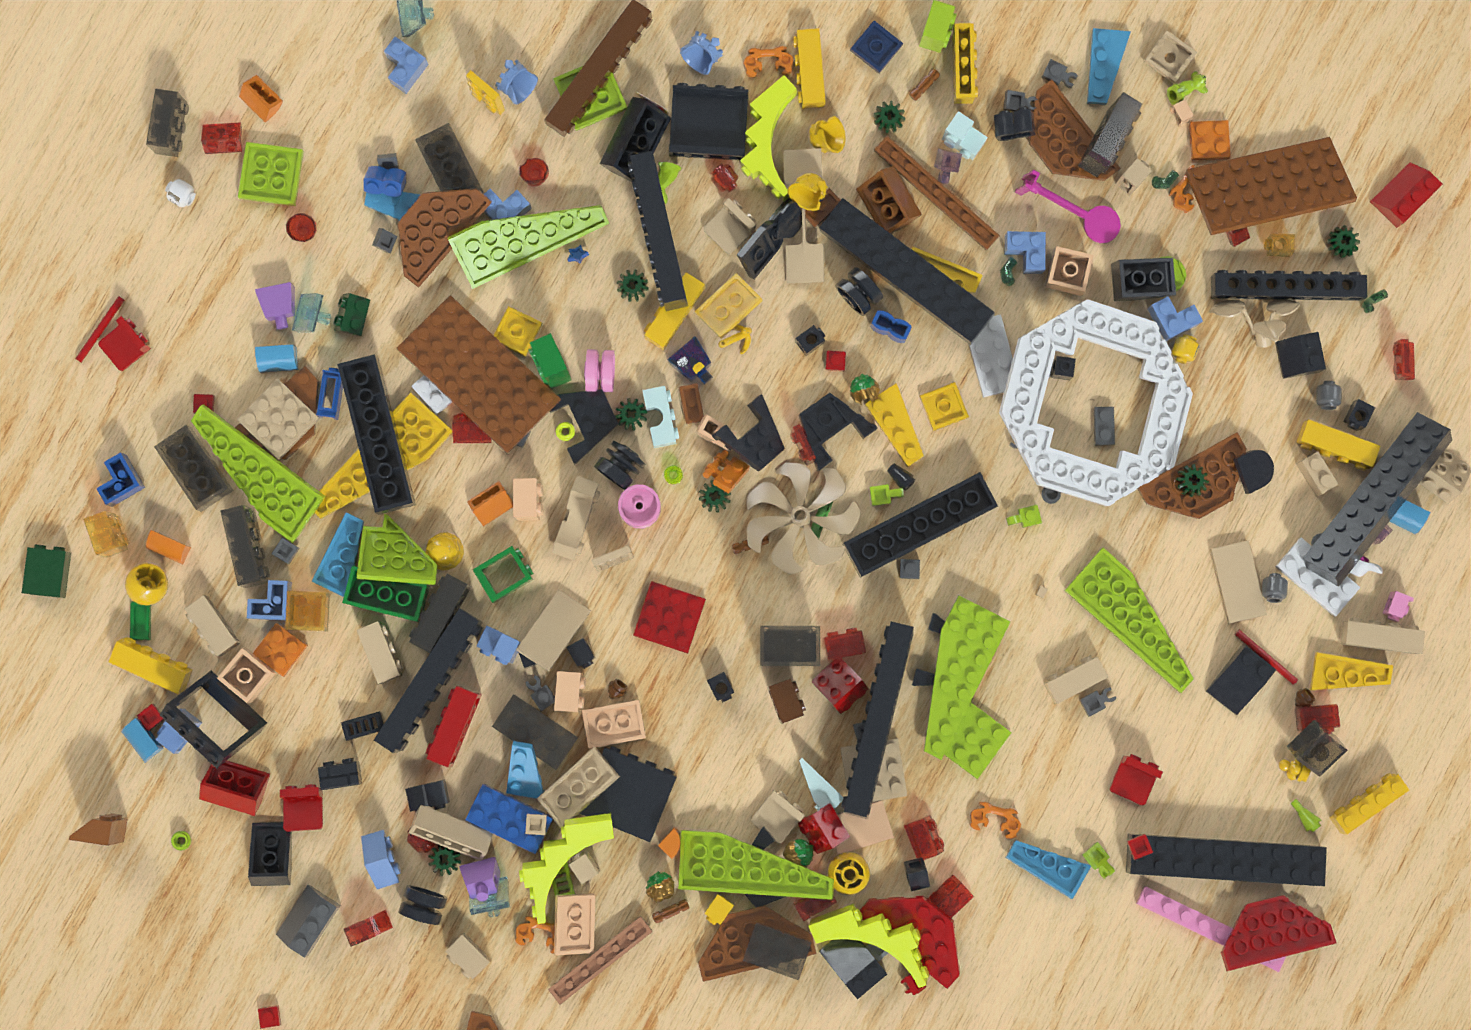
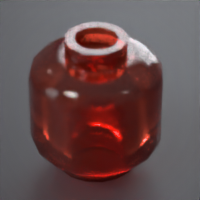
(724, 178)
(419, 844)

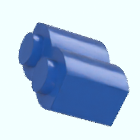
(380, 180)
(886, 325)

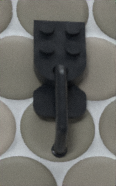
(769, 237)

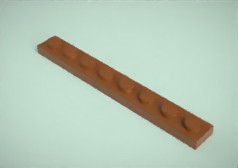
(936, 193)

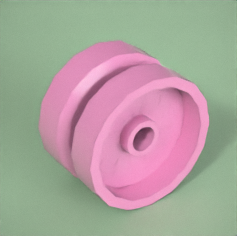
(596, 370)
(645, 496)

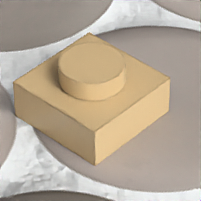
(536, 824)

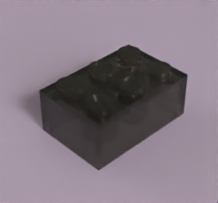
(167, 123)
(777, 950)

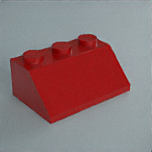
(1406, 193)
(234, 787)

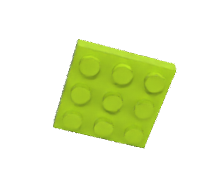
(608, 102)
(270, 174)
(976, 741)

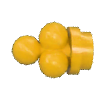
(1295, 770)

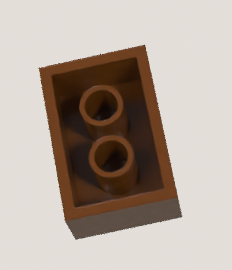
(786, 700)

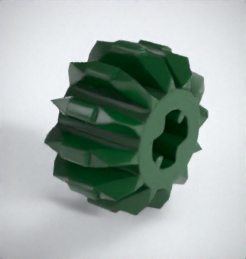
(882, 118)
(1343, 234)
(639, 288)
(631, 421)
(1187, 485)
(718, 502)
(442, 866)

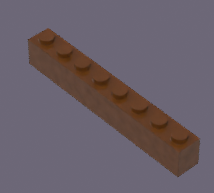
(598, 68)

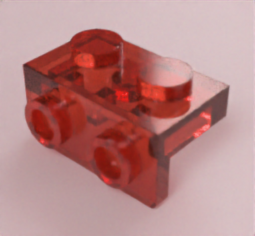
(222, 138)
(1404, 360)
(467, 431)
(805, 452)
(951, 896)

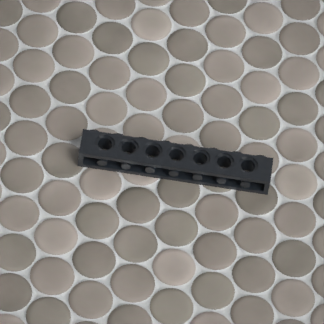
(1356, 282)

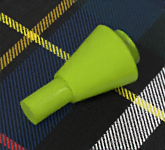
(1308, 819)

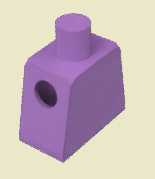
(277, 303)
(481, 878)

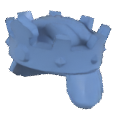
(701, 53)
(517, 82)

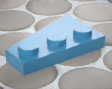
(523, 772)

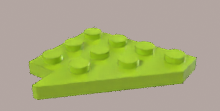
(393, 556)

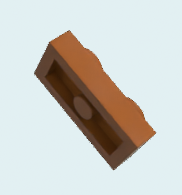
(826, 207)
(691, 403)

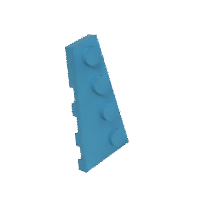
(1105, 59)
(391, 206)
(340, 556)
(1055, 870)

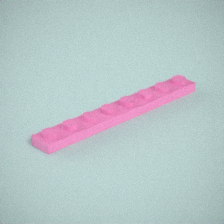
(1192, 920)

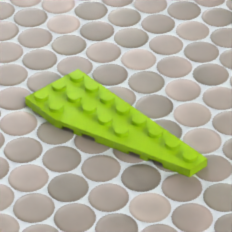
(510, 242)
(272, 488)
(1119, 604)
(964, 654)
(729, 865)

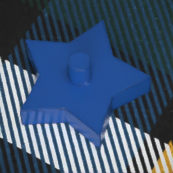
(577, 254)

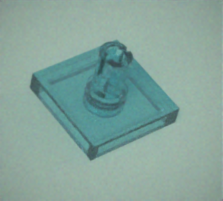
(412, 16)
(309, 313)
(494, 902)

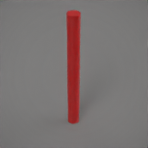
(100, 328)
(1264, 655)

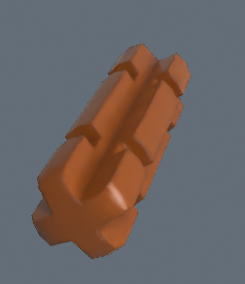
(924, 84)
(738, 548)
(670, 911)

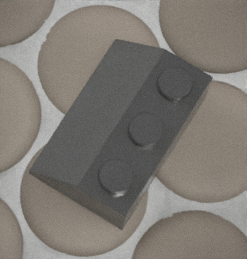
(307, 921)

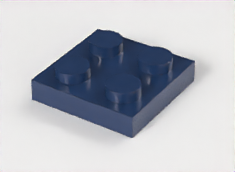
(876, 47)

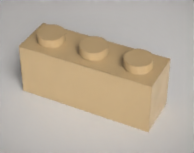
(211, 626)
(380, 652)
(1075, 679)

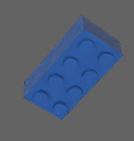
(505, 817)

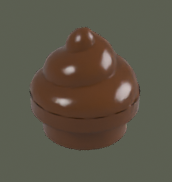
(617, 689)
(1304, 698)

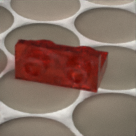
(924, 837)

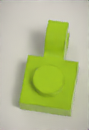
(882, 495)
(1027, 517)
(1097, 858)

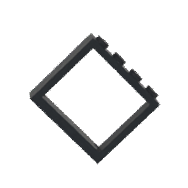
(227, 699)

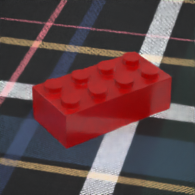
(454, 726)

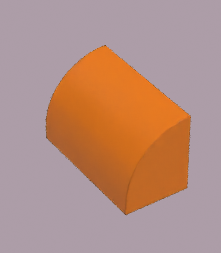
(260, 98)
(490, 503)
(167, 547)
(671, 843)

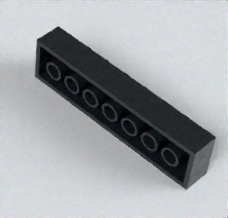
(659, 235)
(376, 434)
(920, 524)
(428, 681)

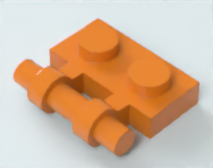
(730, 475)

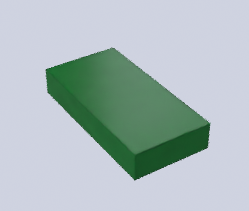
(140, 621)

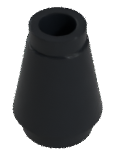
(902, 477)

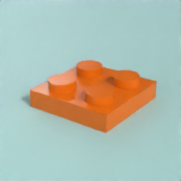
(1209, 140)
(280, 649)

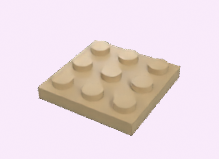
(278, 419)
(891, 776)

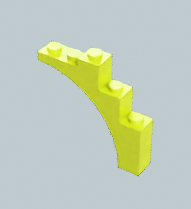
(767, 110)
(577, 835)
(900, 942)

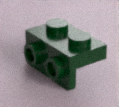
(351, 314)

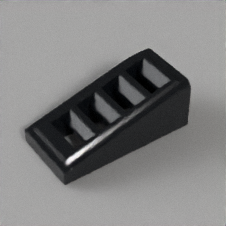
(346, 730)

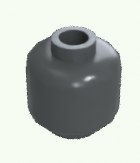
(1328, 395)
(1274, 588)

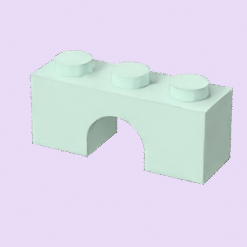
(658, 400)

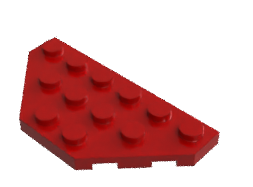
(935, 927)
(1273, 931)

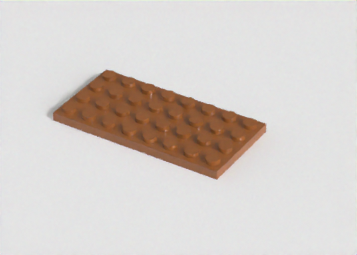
(1270, 185)
(478, 374)

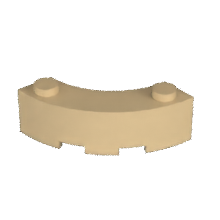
(578, 511)

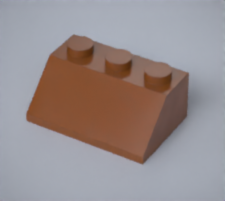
(888, 200)
(105, 830)

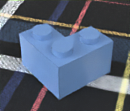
(409, 64)
(513, 206)
(1029, 245)
(1173, 323)
(275, 606)
(499, 645)
(170, 737)
(380, 859)

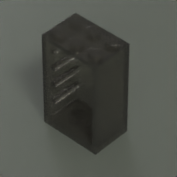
(789, 647)

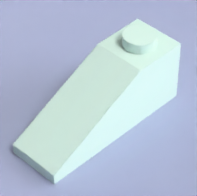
(819, 788)

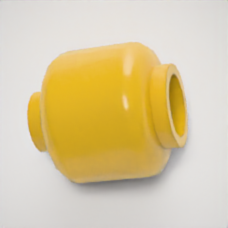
(1185, 349)

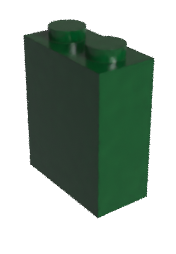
(46, 571)

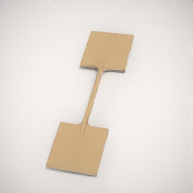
(804, 260)

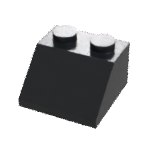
(1300, 355)

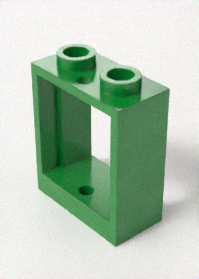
(526, 569)

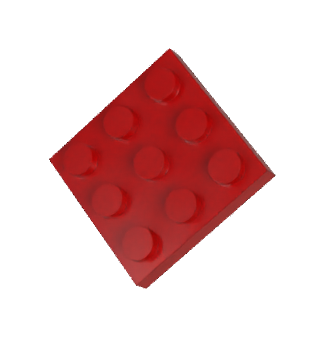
(669, 617)

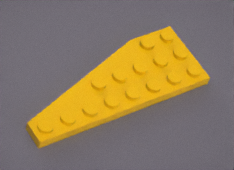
(419, 437)

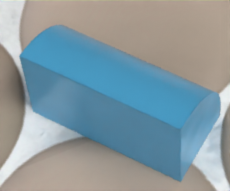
(276, 358)
(1410, 517)
(141, 740)

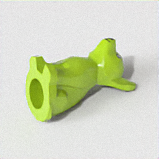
(1178, 91)
(667, 174)

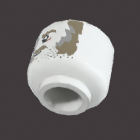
(180, 193)

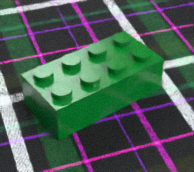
(549, 361)
(386, 597)

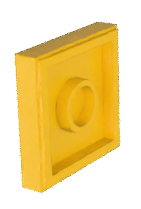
(517, 331)
(944, 406)

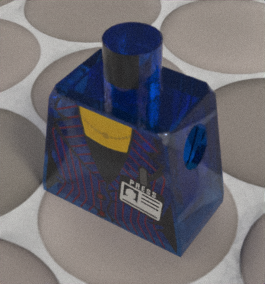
(692, 361)

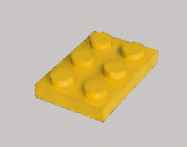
(482, 91)
(728, 306)

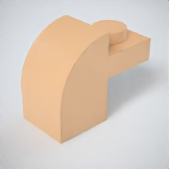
(708, 427)

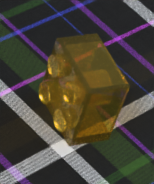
(106, 534)
(307, 611)

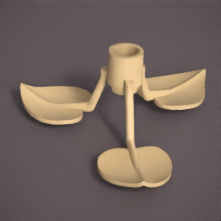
(1263, 331)

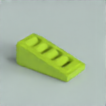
(560, 880)

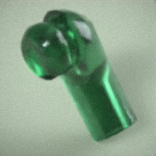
(1164, 183)
(1006, 272)
(1373, 299)

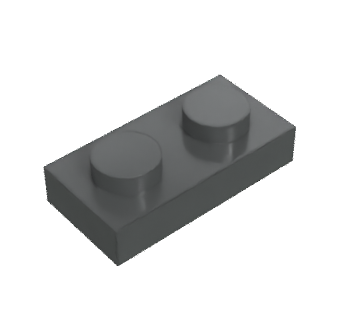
(1104, 426)

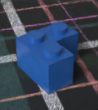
(124, 482)

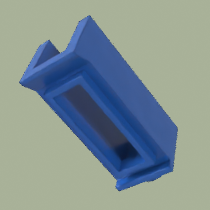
(334, 411)

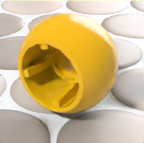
(151, 584)
(864, 877)

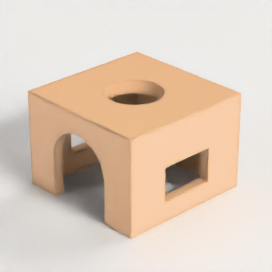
(1183, 111)

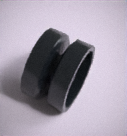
(859, 291)
(422, 905)

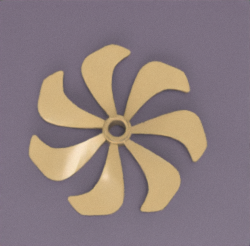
(783, 552)

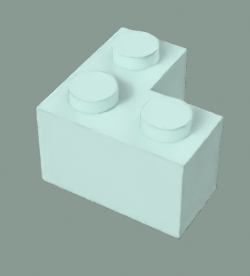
(963, 136)

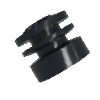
(619, 465)

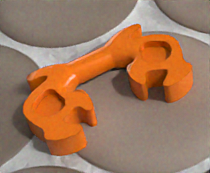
(751, 62)
(1180, 200)
(979, 816)
(524, 931)

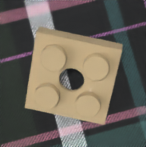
(1181, 51)

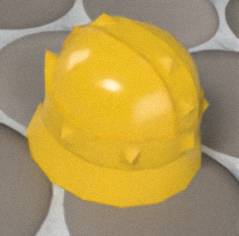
(828, 135)
(808, 191)
(445, 550)

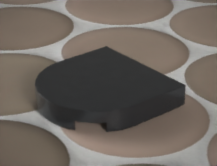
(1254, 469)

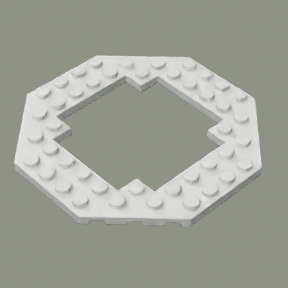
(1028, 385)

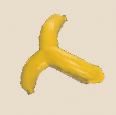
(744, 332)

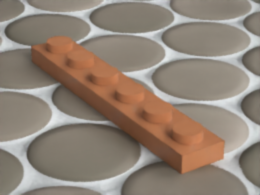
(600, 960)

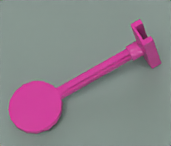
(1100, 223)

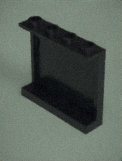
(708, 122)
(635, 797)

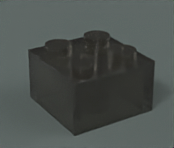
(1317, 748)

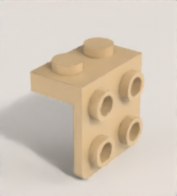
(730, 226)
(1447, 477)
(778, 815)

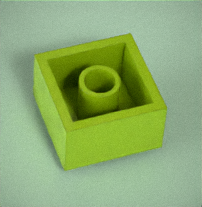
(937, 26)

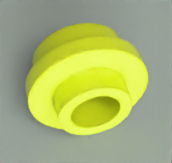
(563, 425)

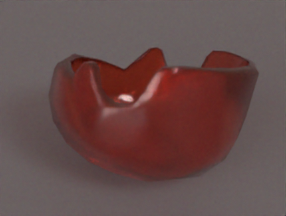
(534, 171)
(301, 227)

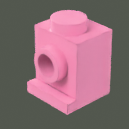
(1397, 605)

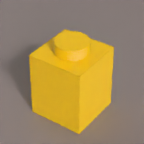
(718, 909)

